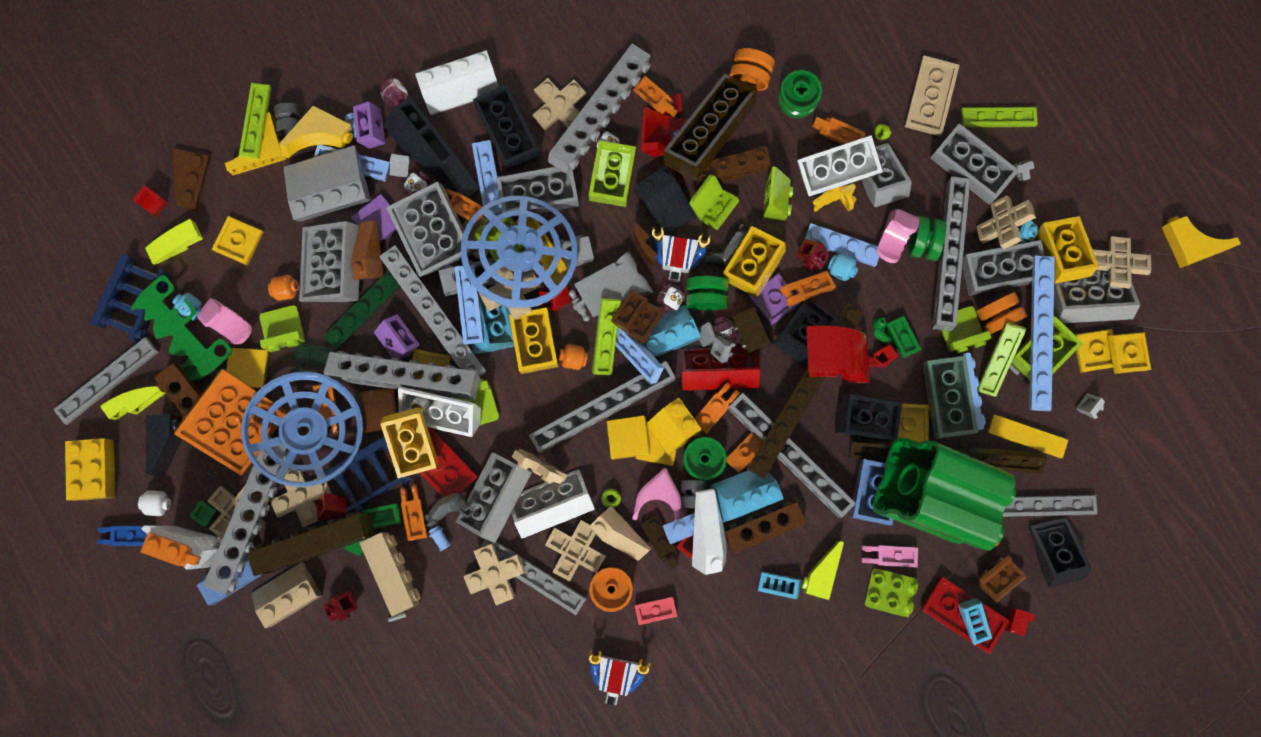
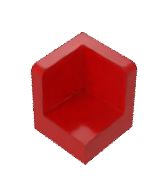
(150, 200)
(557, 302)
(331, 507)
(686, 546)
(1018, 621)

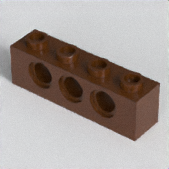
(737, 166)
(165, 382)
(794, 520)

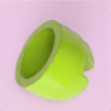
(881, 128)

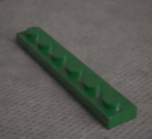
(363, 309)

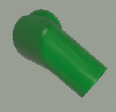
(879, 331)

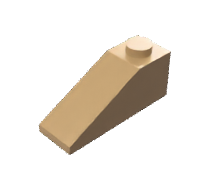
(618, 533)

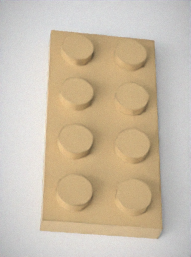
(932, 96)

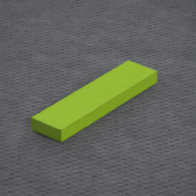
(999, 117)
(255, 121)
(605, 337)
(1001, 359)

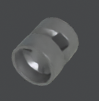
(287, 117)
(689, 488)

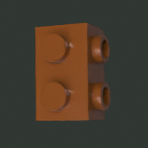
(1001, 578)

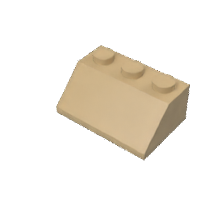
(285, 595)

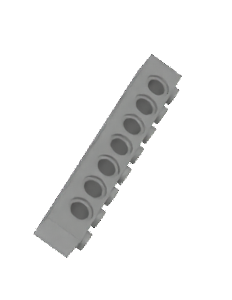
(633, 58)
(952, 254)
(584, 256)
(430, 310)
(466, 388)
(598, 409)
(793, 458)
(238, 522)

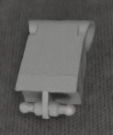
(610, 282)

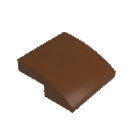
(642, 241)
(637, 317)
(374, 406)

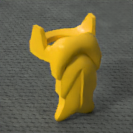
(843, 193)

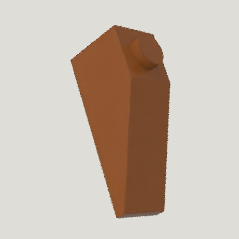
(366, 253)

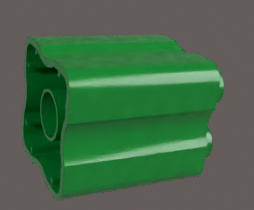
(944, 493)

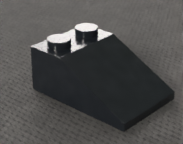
(665, 201)
(794, 334)
(868, 417)
(161, 442)
(1059, 552)

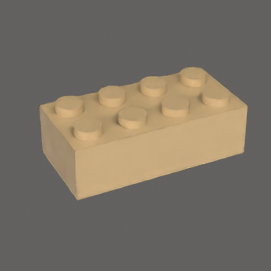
(390, 573)

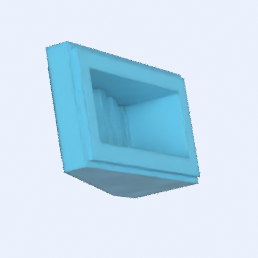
(796, 589)
(972, 608)

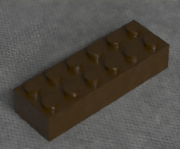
(710, 127)
(311, 543)

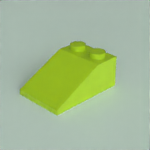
(612, 173)
(777, 196)

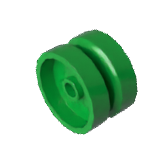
(799, 94)
(928, 239)
(707, 293)
(700, 448)

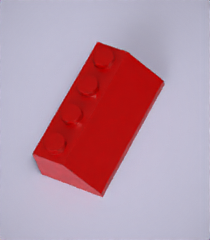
(704, 372)

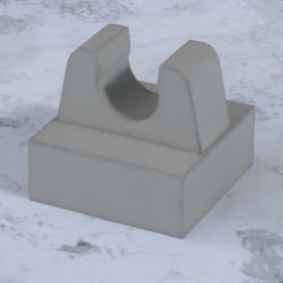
(1024, 167)
(721, 348)
(1091, 405)

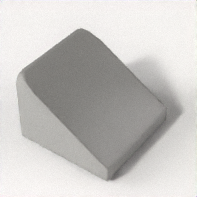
(400, 165)
(707, 334)

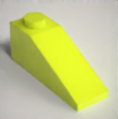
(822, 576)

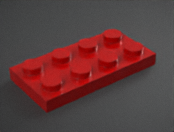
(451, 472)
(943, 607)

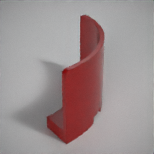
(657, 131)
(838, 351)

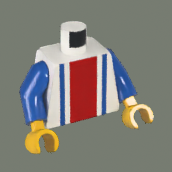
(678, 253)
(616, 675)

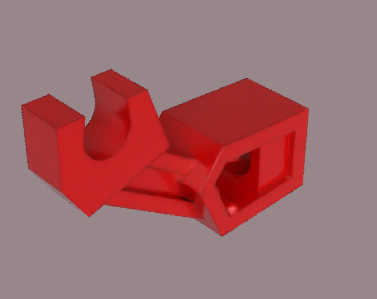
(888, 353)

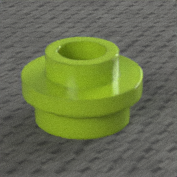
(615, 493)

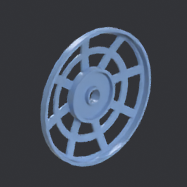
(517, 261)
(298, 418)

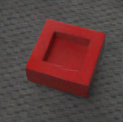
(677, 104)

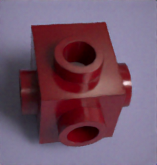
(813, 254)
(340, 606)

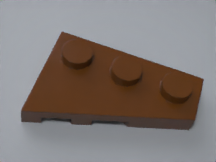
(189, 177)

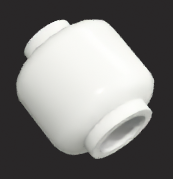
(154, 503)

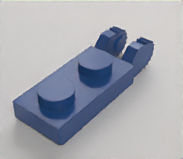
(123, 535)

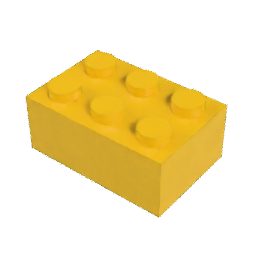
(1070, 247)
(754, 261)
(534, 341)
(409, 442)
(90, 469)

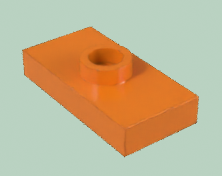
(744, 453)

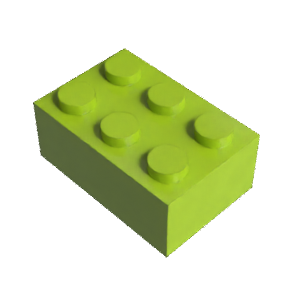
(1064, 345)

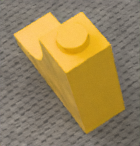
(316, 129)
(269, 153)
(1190, 244)

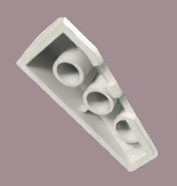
(709, 534)

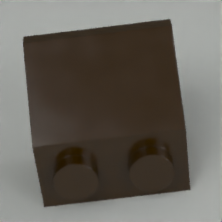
(752, 329)

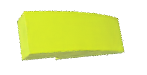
(173, 242)
(131, 402)

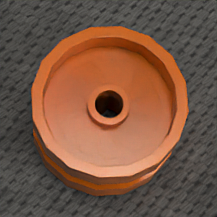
(752, 68)
(1001, 313)
(611, 577)

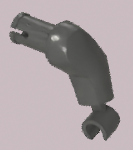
(727, 254)
(448, 504)

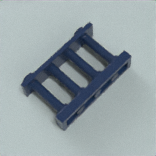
(111, 295)
(370, 453)

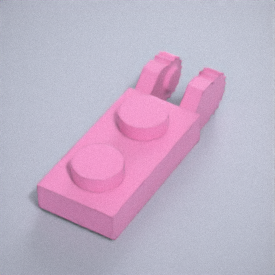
(893, 556)

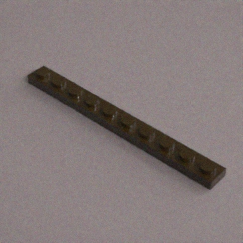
(795, 407)
(1001, 459)

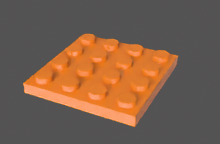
(217, 420)

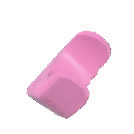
(895, 234)
(224, 321)
(660, 488)

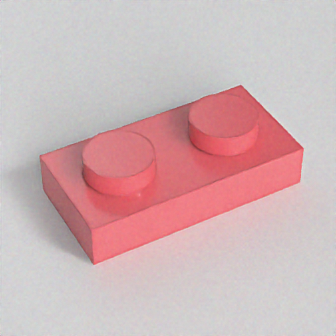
(655, 610)

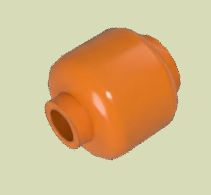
(283, 287)
(573, 356)

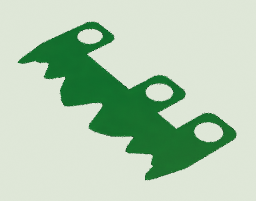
(169, 322)

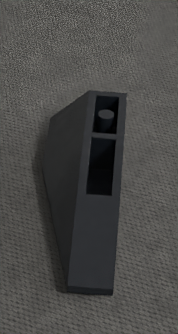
(427, 147)

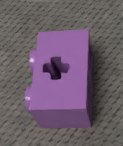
(369, 125)
(396, 337)

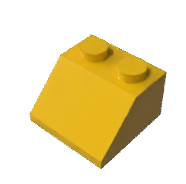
(674, 426)

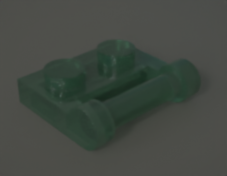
(311, 356)

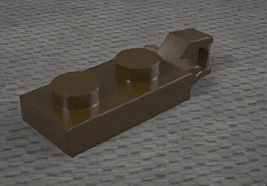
(655, 533)

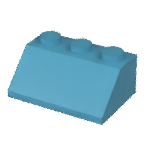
(495, 329)
(672, 332)
(745, 494)

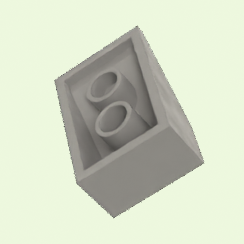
(892, 183)

